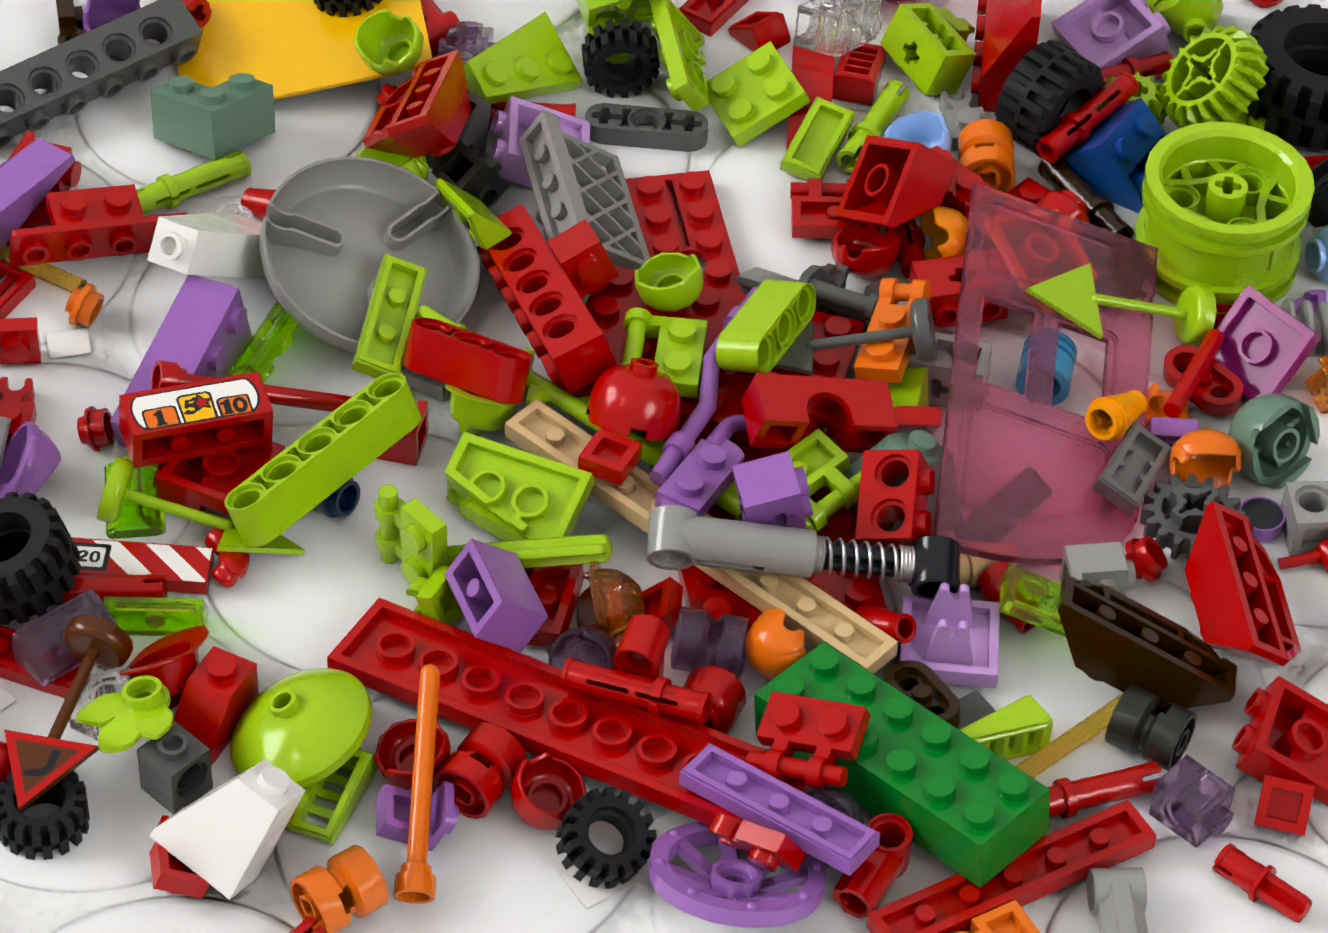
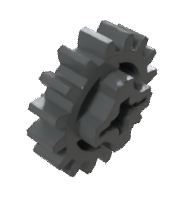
(1184, 508)

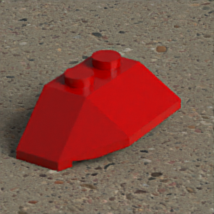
(423, 111)
(1238, 590)

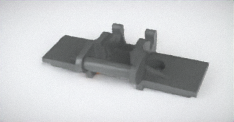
(830, 291)

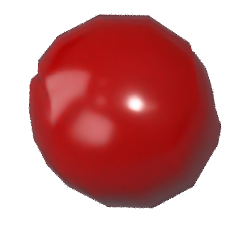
(867, 250)
(396, 752)
(545, 790)

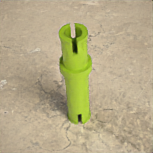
(873, 123)
(172, 189)

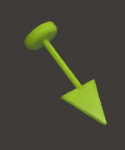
(1076, 299)
(117, 492)

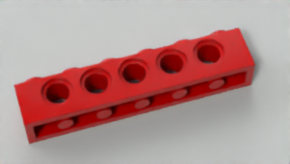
(546, 304)

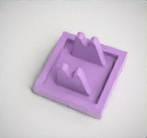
(955, 636)

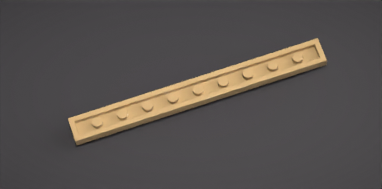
(806, 607)

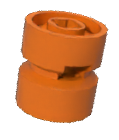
(989, 151)
(344, 889)

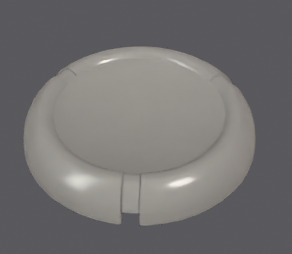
(332, 231)

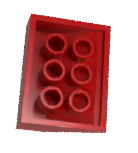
(1007, 35)

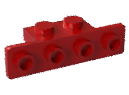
(86, 227)

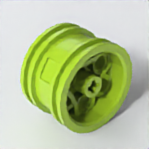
(1224, 210)

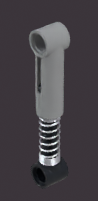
(683, 539)

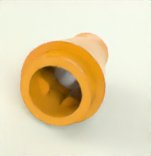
(1113, 415)

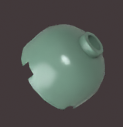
(1274, 438)

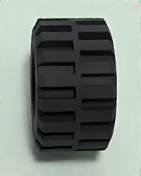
(1043, 89)
(34, 557)

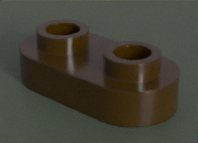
(925, 688)

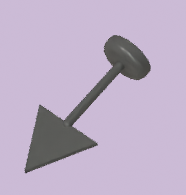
(801, 352)

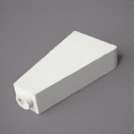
(208, 245)

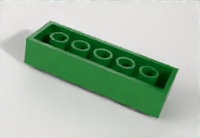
(952, 790)

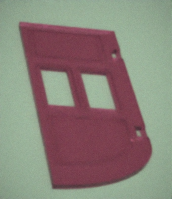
(1013, 463)

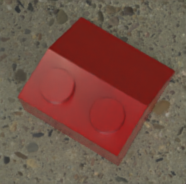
(894, 182)

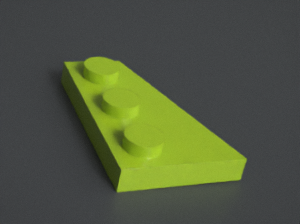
(680, 54)
(523, 65)
(520, 488)

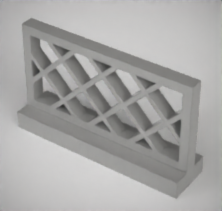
(557, 166)

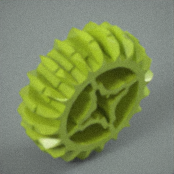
(1214, 77)

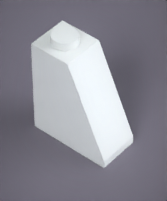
(233, 827)

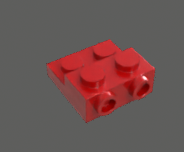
(209, 478)
(1285, 736)

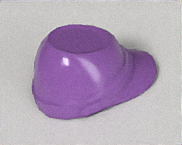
(28, 460)

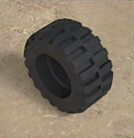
(1297, 76)

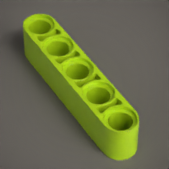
(323, 459)

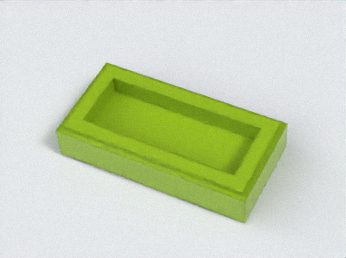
(817, 140)

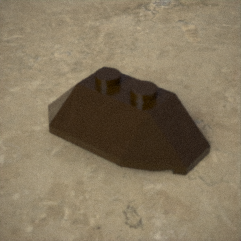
(1131, 644)

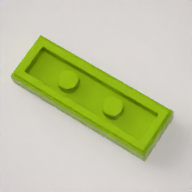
(389, 317)

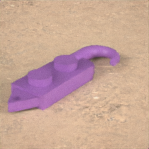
(705, 470)

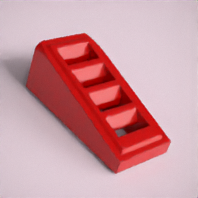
(859, 74)

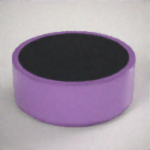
(1265, 516)

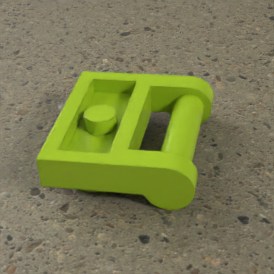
(678, 346)

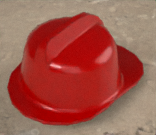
(170, 660)

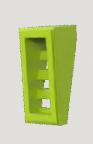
(1014, 729)
(363, 769)

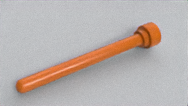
(415, 880)

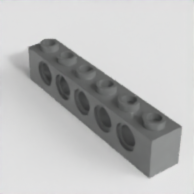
(89, 53)

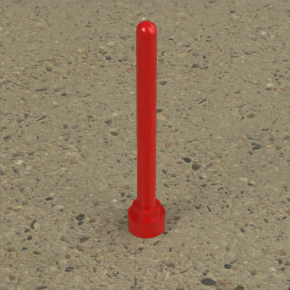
(170, 374)

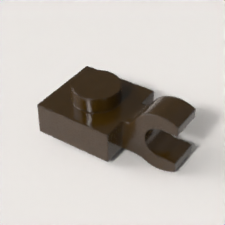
(69, 20)

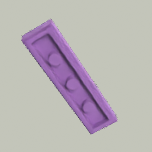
(778, 806)

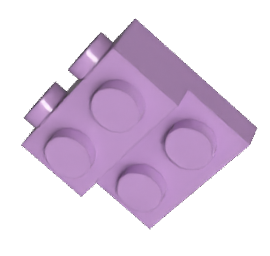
(1112, 31)
(512, 124)

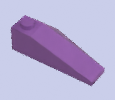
(26, 181)

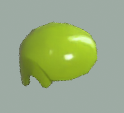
(389, 42)
(669, 281)

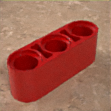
(467, 360)

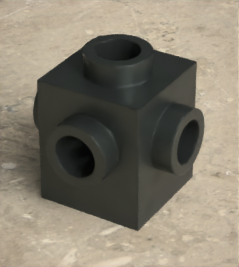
(472, 173)

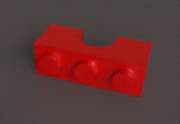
(853, 409)

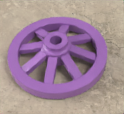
(731, 888)

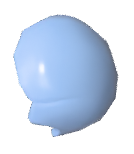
(921, 127)

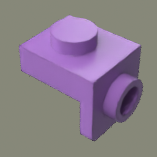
(394, 813)

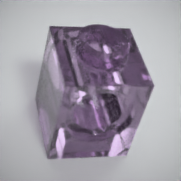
(1192, 801)

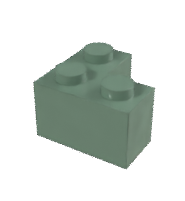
(213, 118)

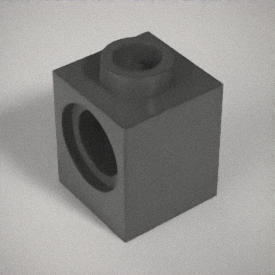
(175, 768)

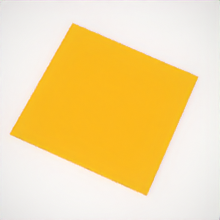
(289, 44)

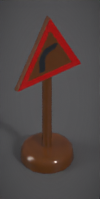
(44, 761)

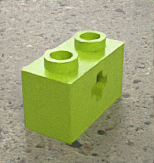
(927, 48)

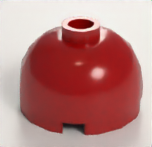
(635, 399)

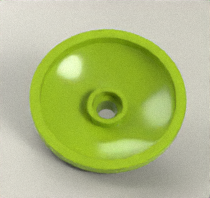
(304, 725)

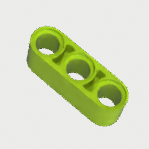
(766, 326)

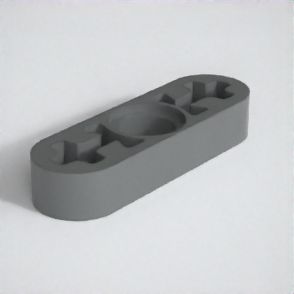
(686, 133)

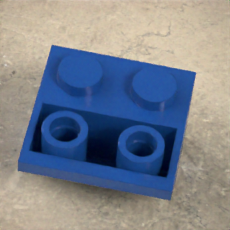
(1117, 154)

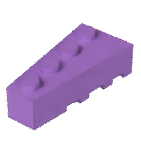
(200, 333)

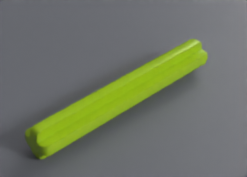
(552, 551)

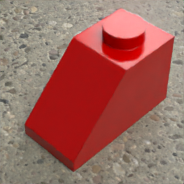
(216, 698)

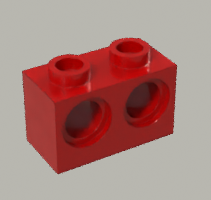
(882, 504)

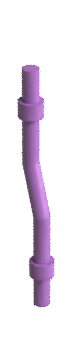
(682, 441)

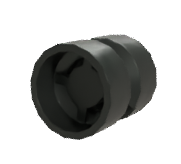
(1147, 726)

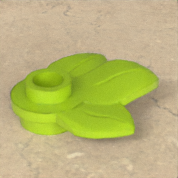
(129, 715)

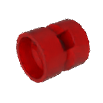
(481, 768)

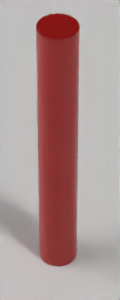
(1193, 373)

